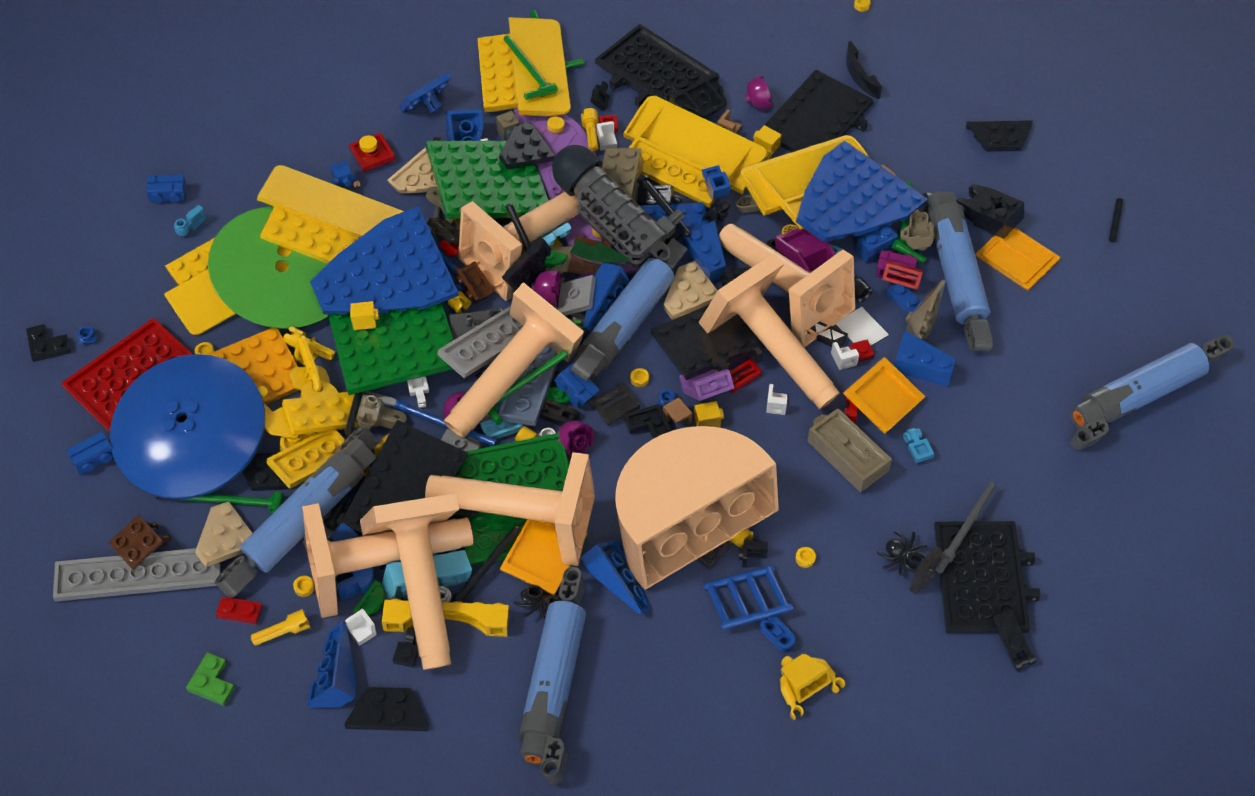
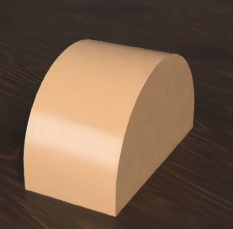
(690, 497)

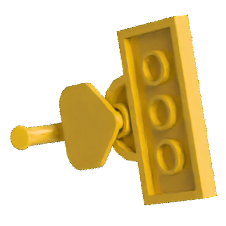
(319, 403)
(299, 453)

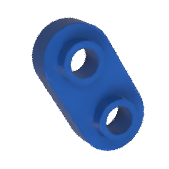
(777, 634)

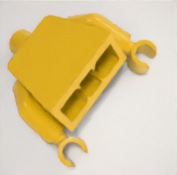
(804, 678)

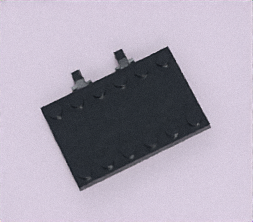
(650, 65)
(819, 112)
(698, 352)
(403, 471)
(984, 576)

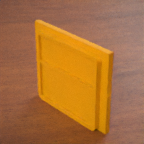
(1018, 258)
(884, 395)
(536, 556)

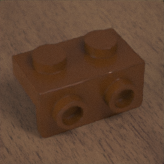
(474, 282)

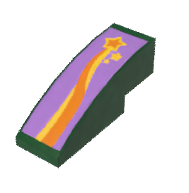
(598, 254)

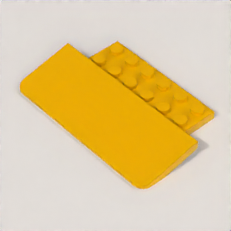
(507, 79)
(682, 144)
(783, 180)
(316, 215)
(195, 297)

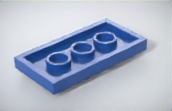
(692, 211)

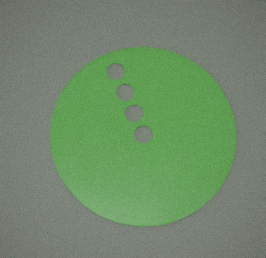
(251, 286)

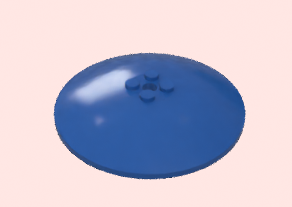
(203, 451)

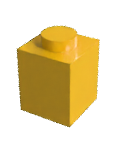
(768, 139)
(363, 315)
(708, 414)

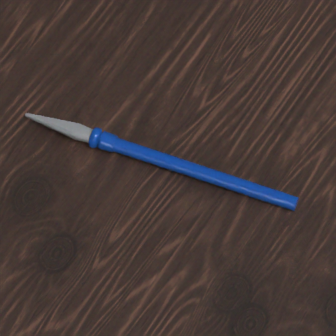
(407, 408)

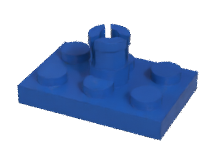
(427, 95)

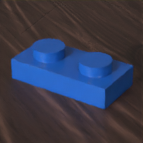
(903, 297)

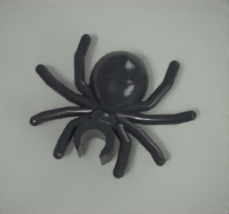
(902, 553)
(536, 597)

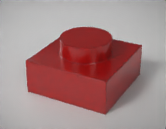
(608, 118)
(449, 249)
(864, 350)

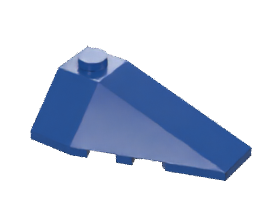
(464, 125)
(608, 286)
(609, 566)
(336, 672)

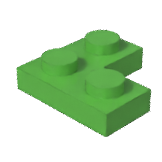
(206, 681)

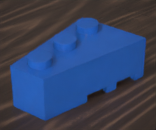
(706, 250)
(923, 360)

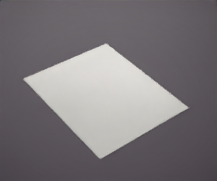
(861, 327)

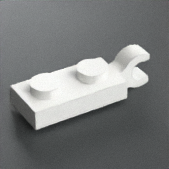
(418, 387)

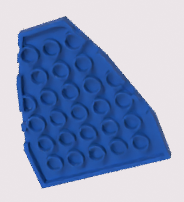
(854, 196)
(390, 265)

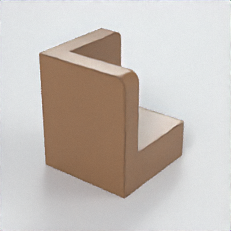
(728, 124)
(677, 411)

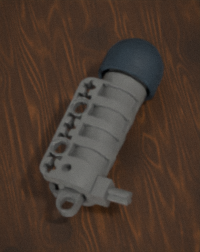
(580, 174)

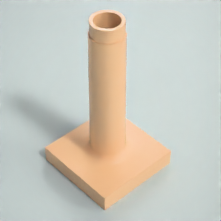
(499, 247)
(815, 296)
(746, 299)
(541, 328)
(565, 508)
(410, 525)
(333, 558)

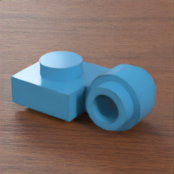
(194, 219)
(918, 448)

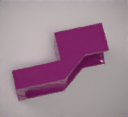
(804, 249)

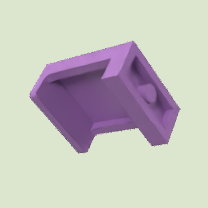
(707, 384)

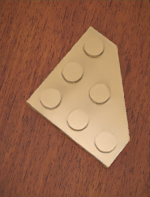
(414, 176)
(688, 291)
(222, 535)

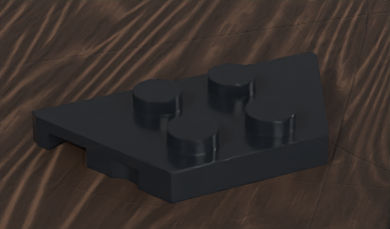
(701, 98)
(1000, 135)
(261, 476)
(387, 710)

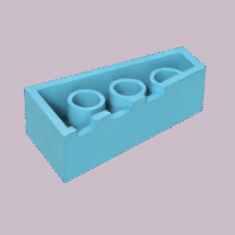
(450, 568)

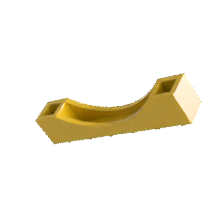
(488, 618)

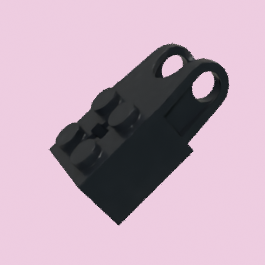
(992, 210)

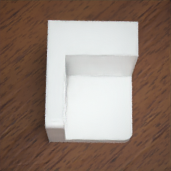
(606, 135)
(844, 356)
(776, 402)
(360, 627)

